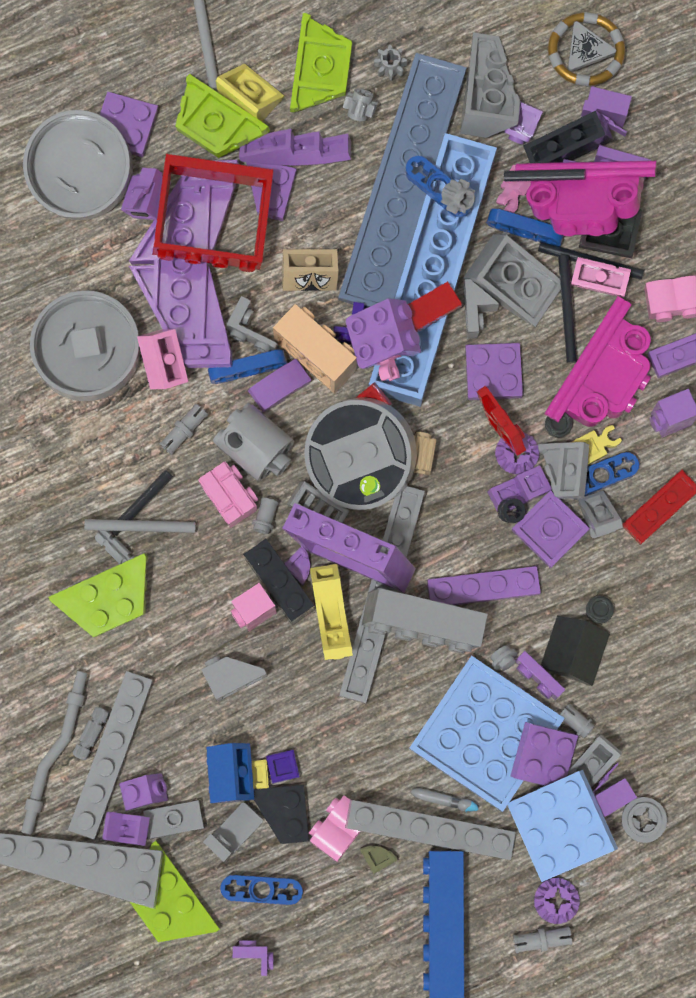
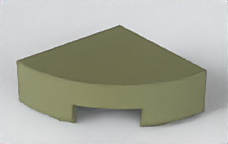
(378, 857)

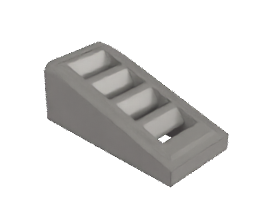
(300, 490)

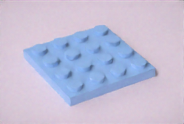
(479, 732)

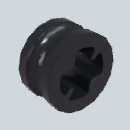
(519, 513)

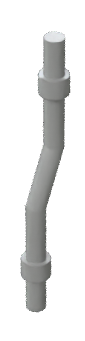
(74, 701)

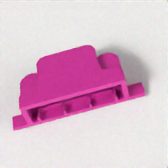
(592, 203)
(606, 372)

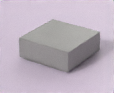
(86, 342)

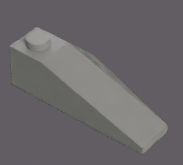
(489, 92)

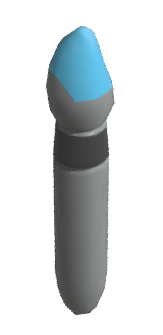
(445, 800)

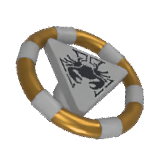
(586, 48)

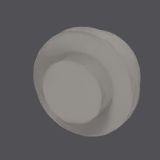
(504, 658)

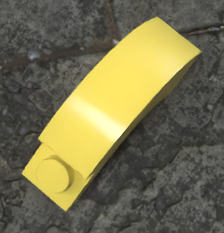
(331, 612)

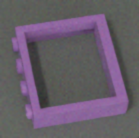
(349, 548)

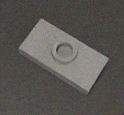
(174, 819)

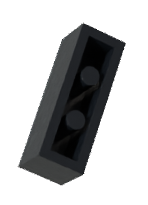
(570, 140)
(279, 582)

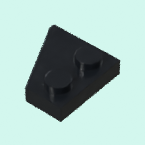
(285, 812)

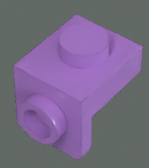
(527, 124)
(143, 791)
(126, 828)
(248, 949)

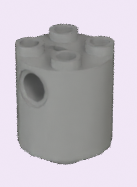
(255, 443)

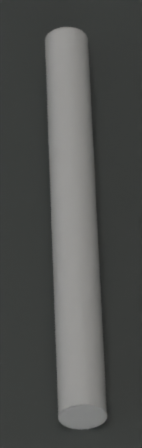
(206, 43)
(137, 525)

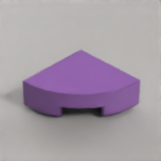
(299, 565)

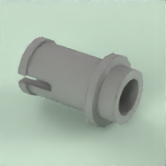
(265, 516)
(577, 721)

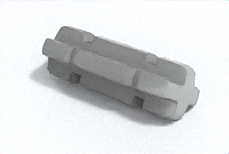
(113, 546)
(90, 733)

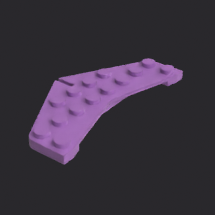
(185, 292)

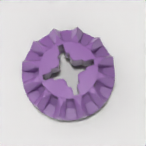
(524, 463)
(546, 910)

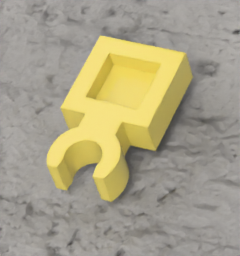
(598, 444)

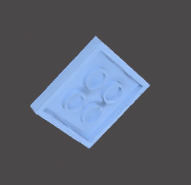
(562, 826)

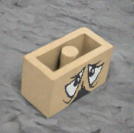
(309, 269)

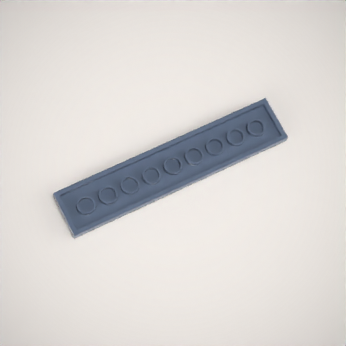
(394, 200)

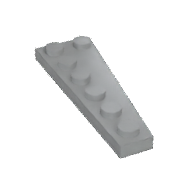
(105, 869)

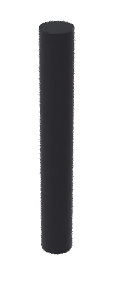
(545, 175)
(145, 497)

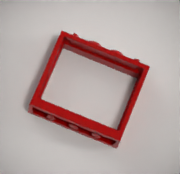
(220, 172)

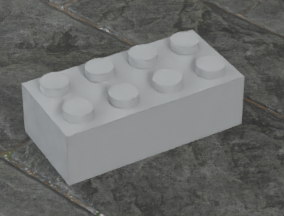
(424, 620)

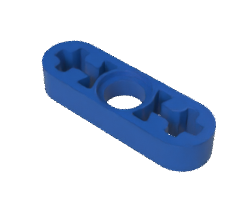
(419, 178)
(523, 227)
(248, 367)
(622, 474)
(282, 899)

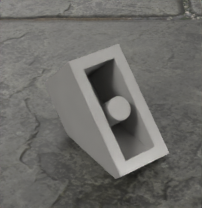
(229, 676)

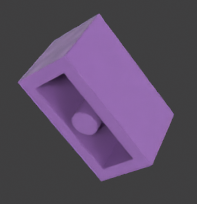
(673, 413)

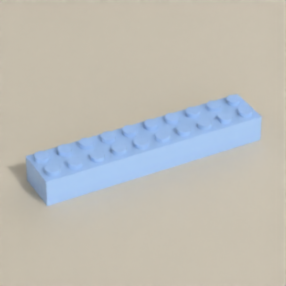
(437, 257)

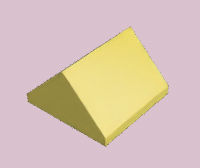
(249, 91)

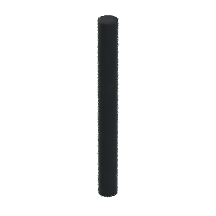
(554, 250)
(567, 309)

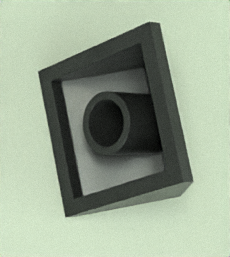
(575, 649)

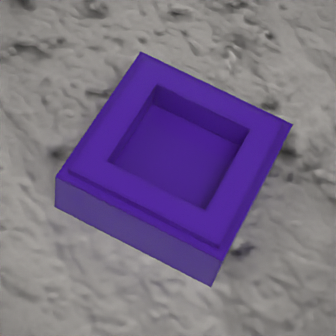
(282, 766)

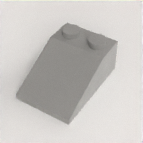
(514, 278)

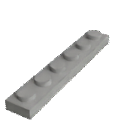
(110, 755)
(430, 830)

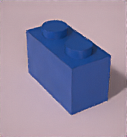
(230, 773)

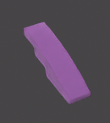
(303, 149)

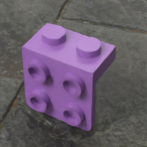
(383, 332)

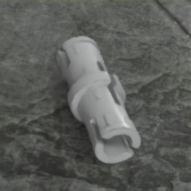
(183, 429)
(542, 940)

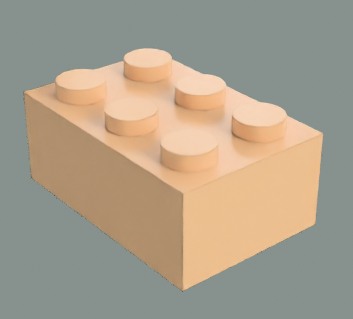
(315, 348)

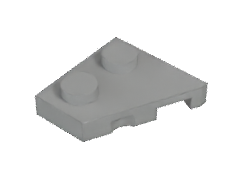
(566, 468)

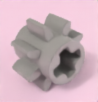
(390, 70)
(360, 104)
(458, 196)

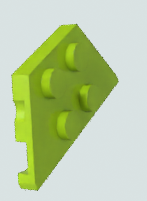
(320, 65)
(215, 120)
(107, 598)
(177, 907)

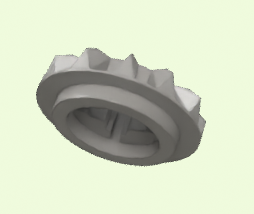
(655, 813)

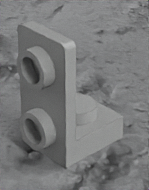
(242, 315)
(233, 832)

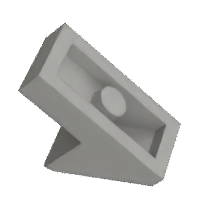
(476, 301)
(599, 514)
(596, 759)

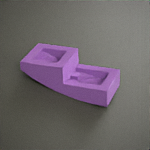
(279, 384)
(524, 487)

